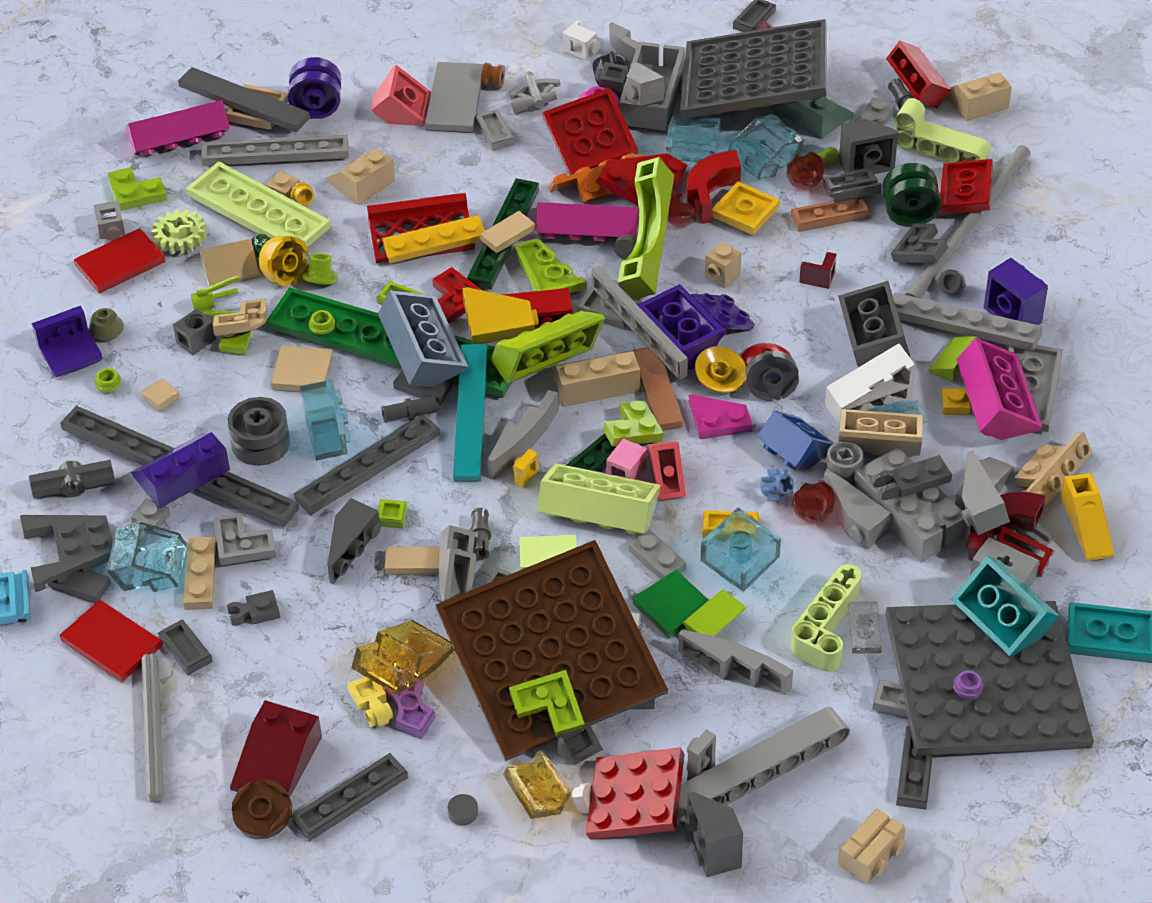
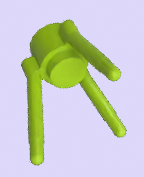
(204, 299)

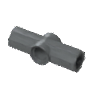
(71, 478)

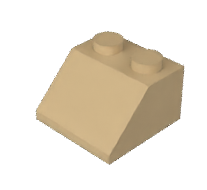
(981, 96)
(364, 176)

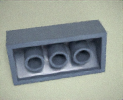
(421, 338)

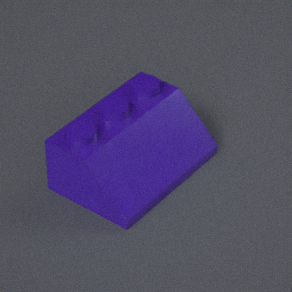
(683, 322)
(183, 469)

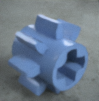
(777, 485)

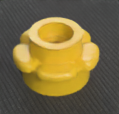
(307, 194)

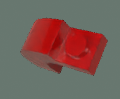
(708, 175)

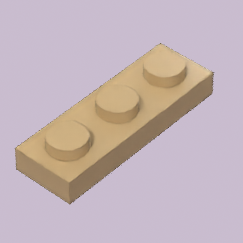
(200, 573)

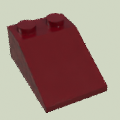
(277, 746)

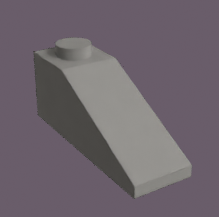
(981, 500)
(858, 514)

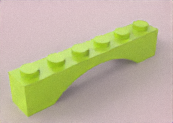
(641, 269)

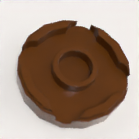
(261, 809)

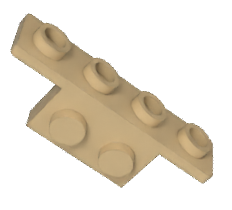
(1049, 466)

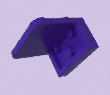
(725, 311)
(66, 341)

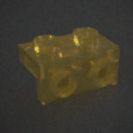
(538, 786)

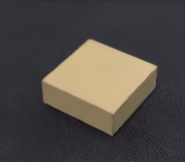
(160, 394)

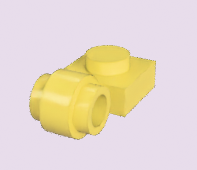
(371, 695)

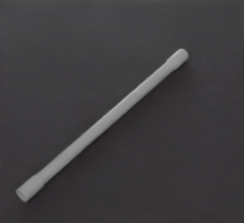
(1014, 163)

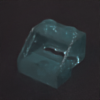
(773, 134)
(693, 138)
(159, 569)

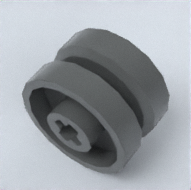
(259, 431)

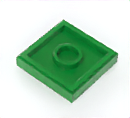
(670, 602)

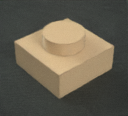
(283, 183)

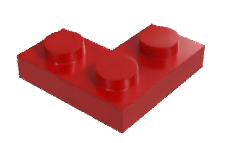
(451, 285)

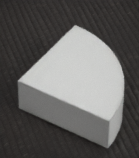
(581, 797)

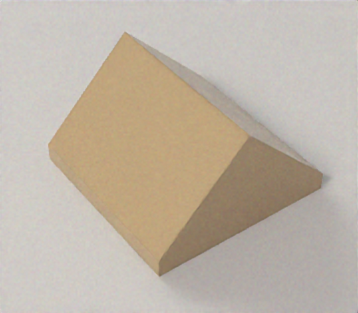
(230, 261)

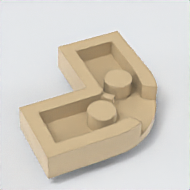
(251, 316)

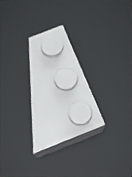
(874, 384)

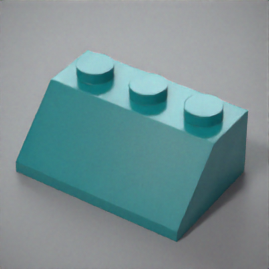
(1004, 606)

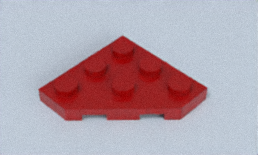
(620, 174)

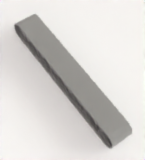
(767, 760)

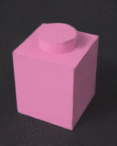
(627, 460)

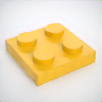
(745, 208)

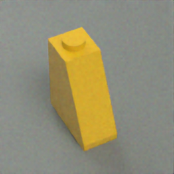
(496, 316)

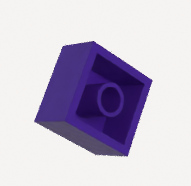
(1015, 293)

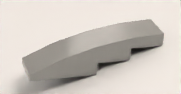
(520, 437)
(727, 657)

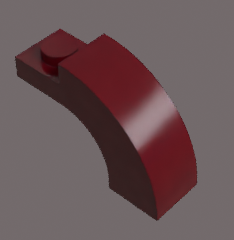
(1023, 512)

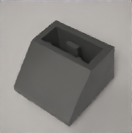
(714, 834)

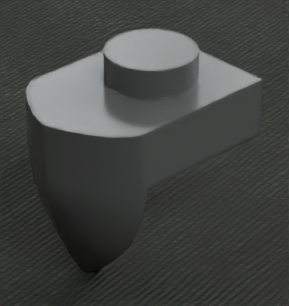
(578, 745)

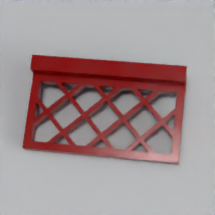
(418, 213)

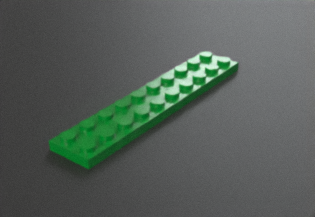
(355, 332)

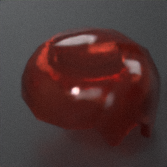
(806, 171)
(680, 213)
(814, 502)

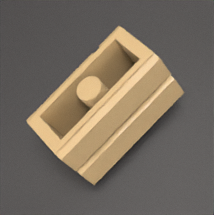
(871, 846)

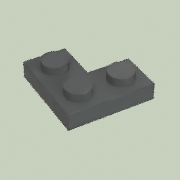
(919, 245)

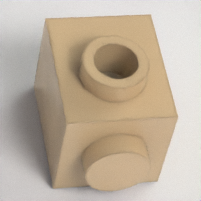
(723, 264)

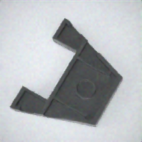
(80, 541)

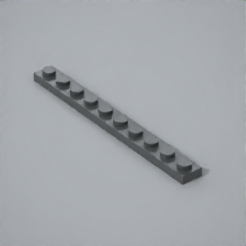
(144, 449)

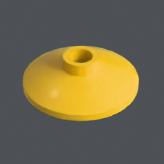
(721, 361)

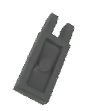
(911, 478)

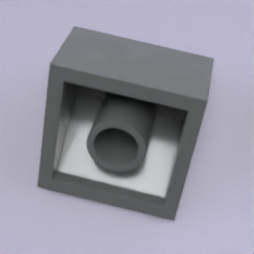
(867, 146)

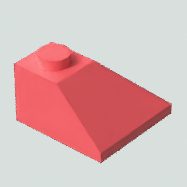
(401, 99)

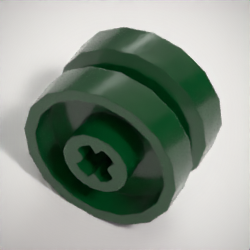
(911, 194)

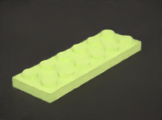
(256, 205)

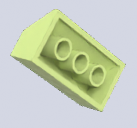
(598, 498)

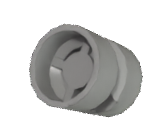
(844, 459)

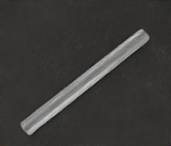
(152, 728)

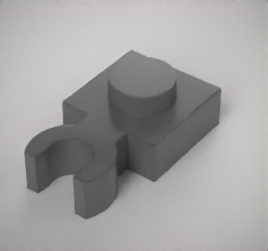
(259, 608)

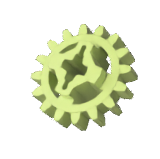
(179, 231)

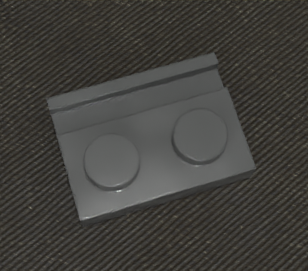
(852, 185)

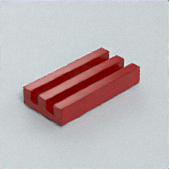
(1044, 561)

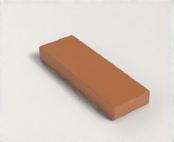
(829, 213)

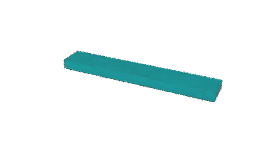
(470, 414)

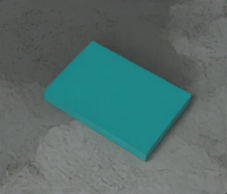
(1109, 632)

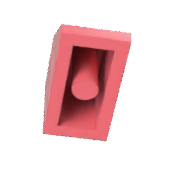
(667, 469)

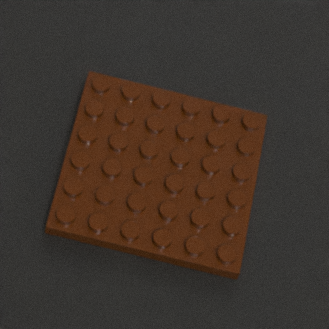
(546, 622)

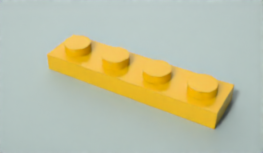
(433, 239)

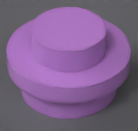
(968, 685)

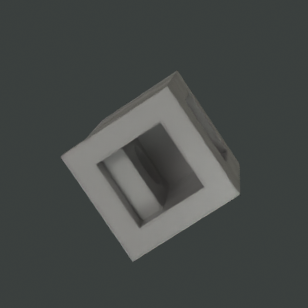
(109, 227)

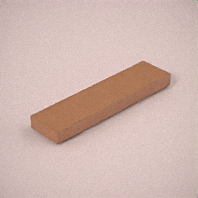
(658, 389)

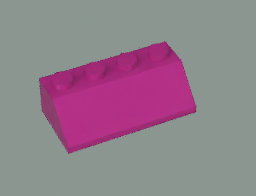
(177, 127)
(586, 220)
(997, 391)

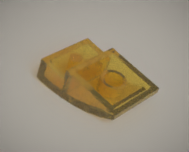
(402, 656)

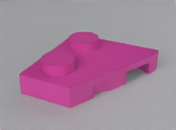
(718, 417)

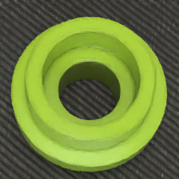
(321, 322)
(108, 380)

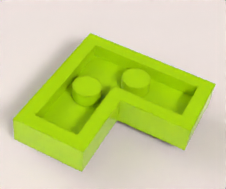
(133, 193)
(636, 425)
(550, 694)

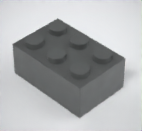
(872, 321)

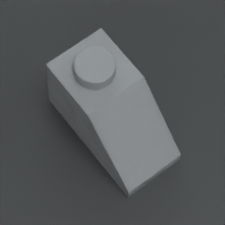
(644, 85)

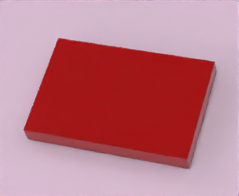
(966, 186)
(119, 260)
(110, 640)

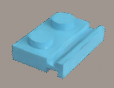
(14, 597)

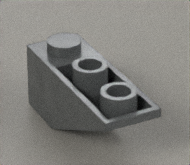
(351, 532)

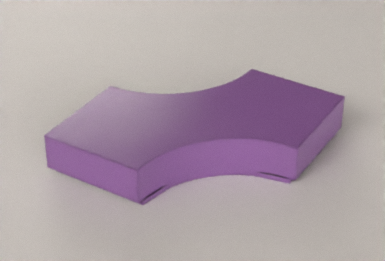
(413, 714)

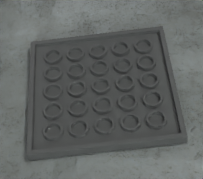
(755, 69)
(1025, 698)

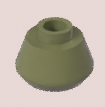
(105, 325)

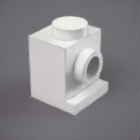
(580, 41)

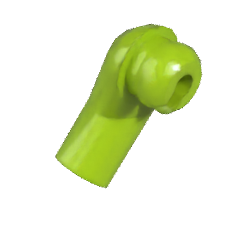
(829, 155)

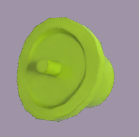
(320, 270)

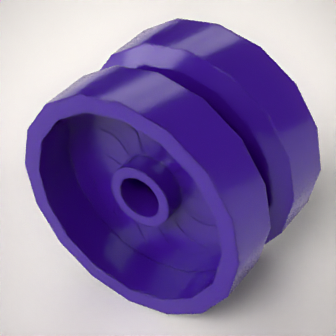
(315, 87)

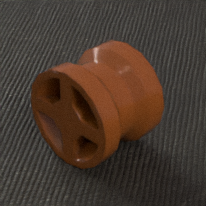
(493, 75)

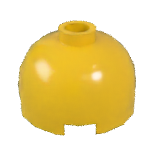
(284, 260)

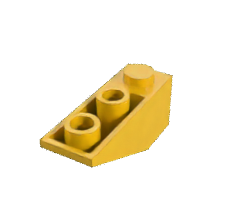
(1087, 516)

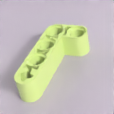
(936, 140)
(812, 633)

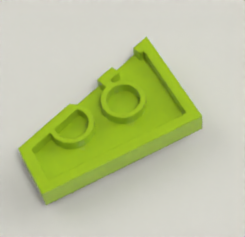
(544, 269)

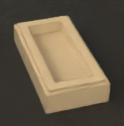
(507, 231)
(412, 560)

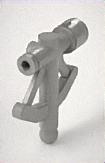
(536, 99)

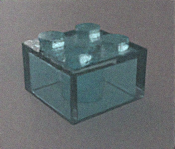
(325, 419)
(740, 549)

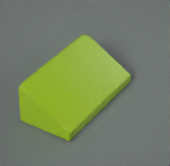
(946, 364)
(714, 614)

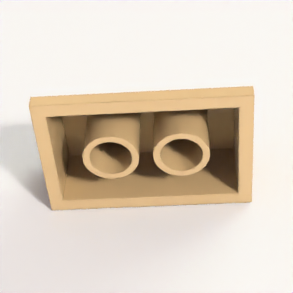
(597, 378)
(882, 431)

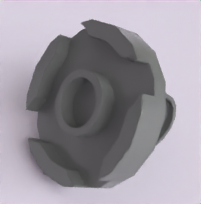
(772, 375)

